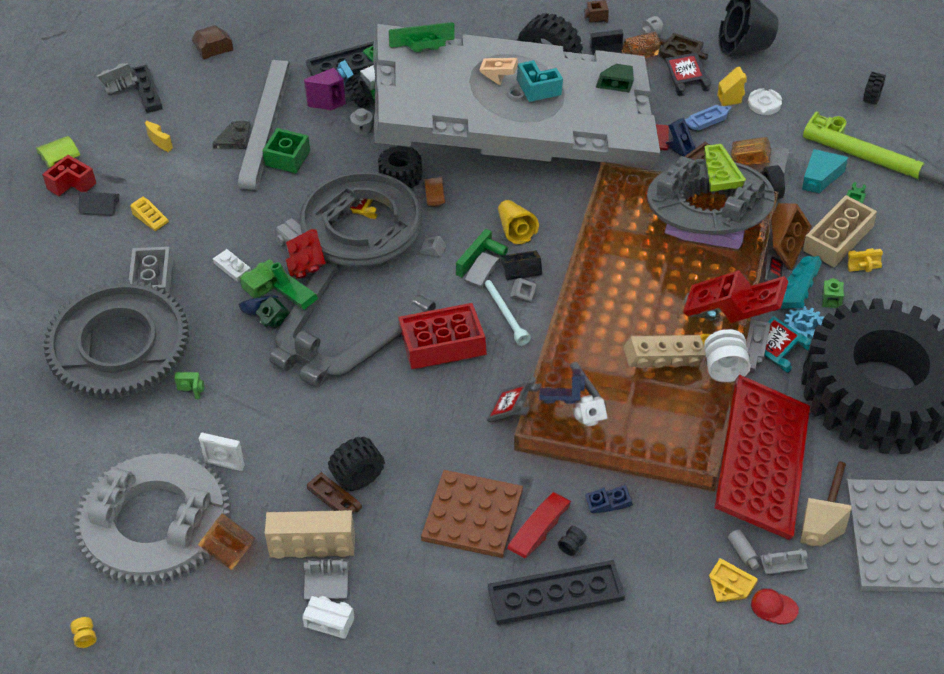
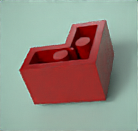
(69, 173)

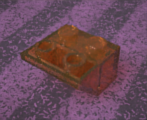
(226, 541)

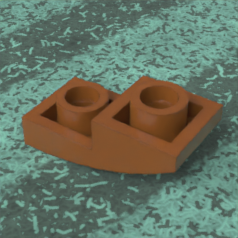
(434, 191)

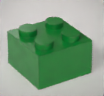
(286, 150)

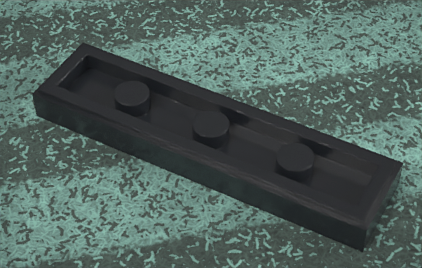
(147, 89)

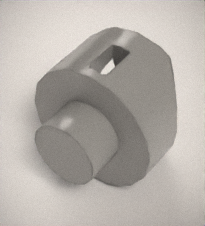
(648, 27)
(361, 118)

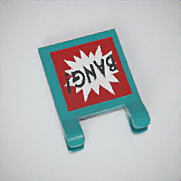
(782, 341)

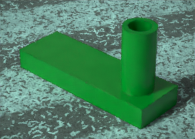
(481, 244)
(292, 288)

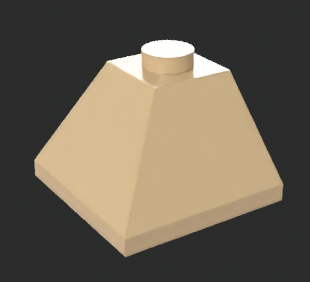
(824, 522)

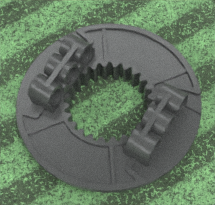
(742, 209)

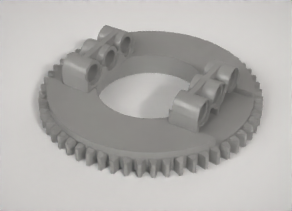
(158, 560)

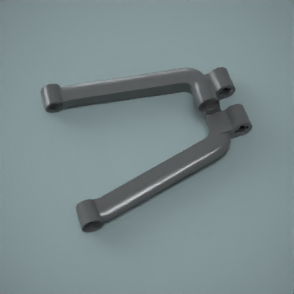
(302, 347)

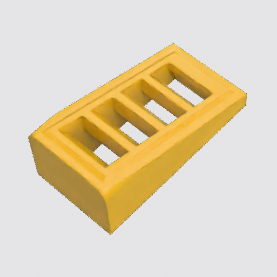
(141, 206)

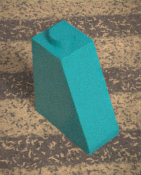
(823, 170)

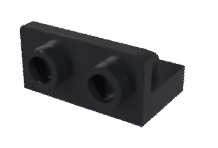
(522, 265)

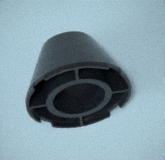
(747, 27)

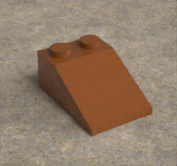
(789, 232)

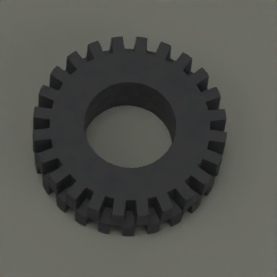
(862, 405)

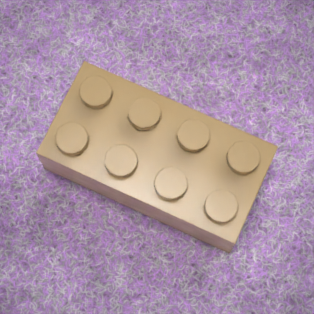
(840, 231)
(310, 534)

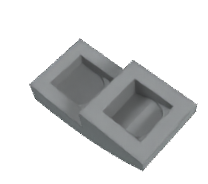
(481, 269)

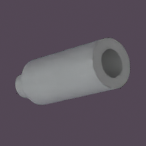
(744, 549)

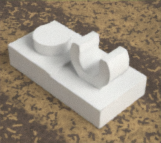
(231, 264)

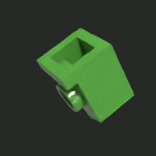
(833, 289)

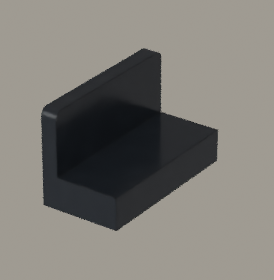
(607, 41)
(97, 203)

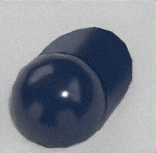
(252, 305)

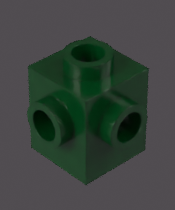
(272, 312)

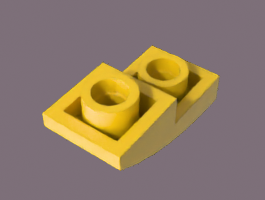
(160, 139)

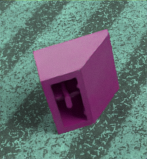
(325, 90)

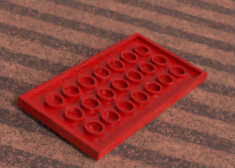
(763, 457)

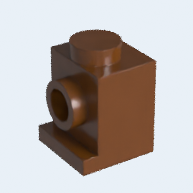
(597, 11)

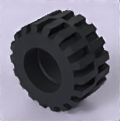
(401, 164)
(356, 463)

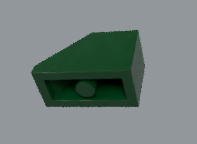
(616, 78)

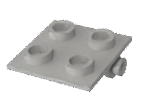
(113, 77)
(326, 579)

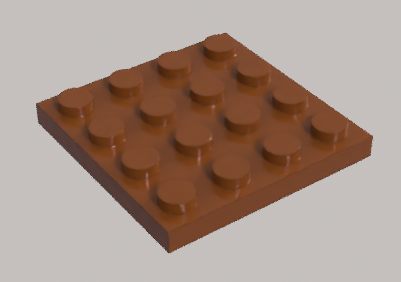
(472, 513)

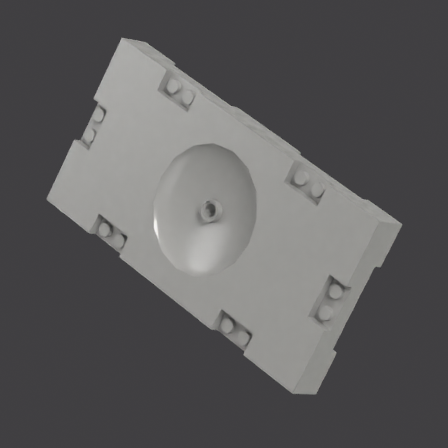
(449, 102)

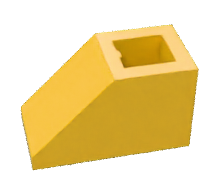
(732, 87)

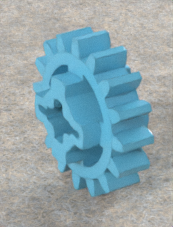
(804, 321)

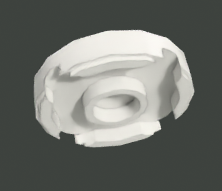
(764, 101)

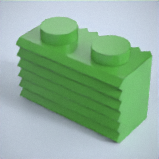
(259, 280)

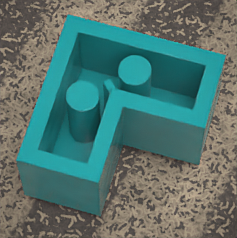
(538, 83)

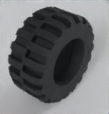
(554, 30)

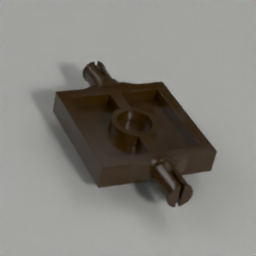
(681, 45)

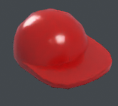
(774, 606)

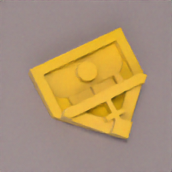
(731, 582)

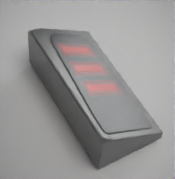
(774, 267)

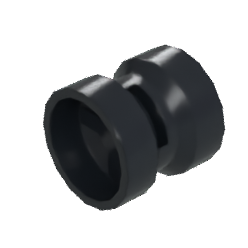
(570, 543)

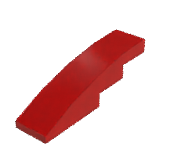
(538, 525)

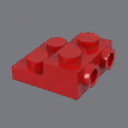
(304, 254)

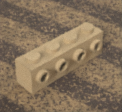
(664, 351)

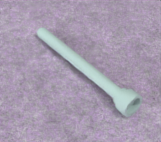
(520, 336)

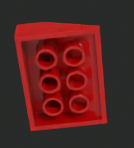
(442, 336)

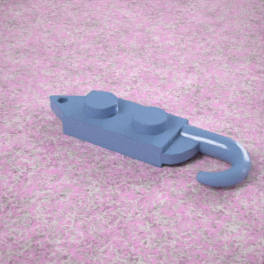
(708, 117)

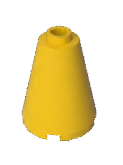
(517, 222)

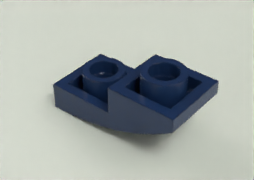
(605, 501)

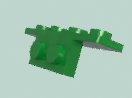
(422, 36)

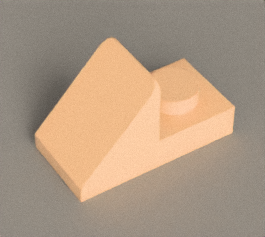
(498, 67)

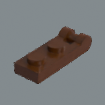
(332, 494)

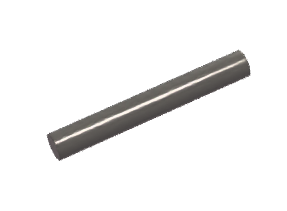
(588, 385)

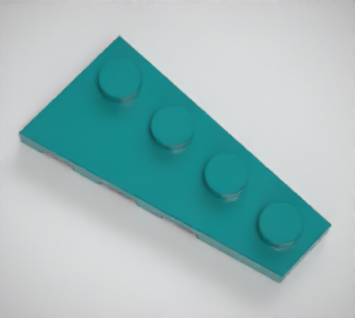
(800, 281)

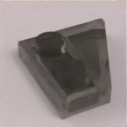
(234, 136)

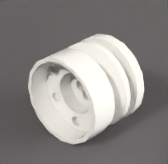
(727, 355)

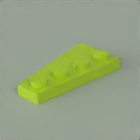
(721, 169)

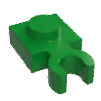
(857, 193)

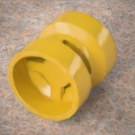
(83, 632)

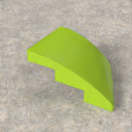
(56, 150)

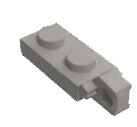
(757, 342)

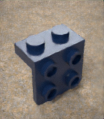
(569, 395)

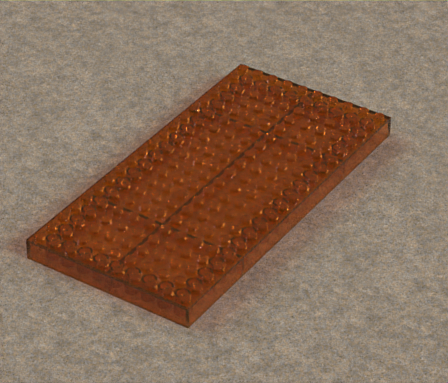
(624, 284)

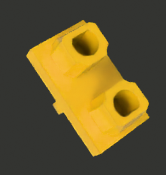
(864, 260)

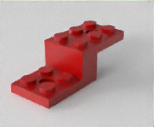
(736, 296)

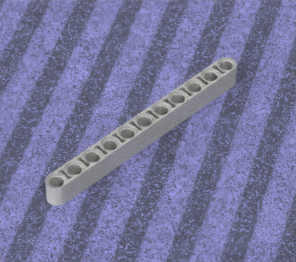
(264, 125)

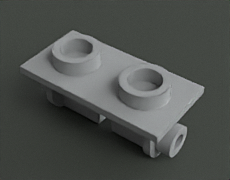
(784, 561)

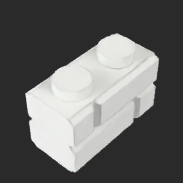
(328, 616)

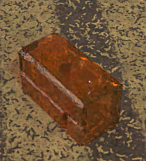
(642, 45)
(751, 151)

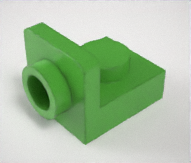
(189, 381)

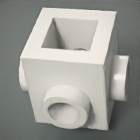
(590, 410)

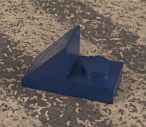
(682, 139)

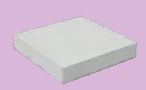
(221, 451)

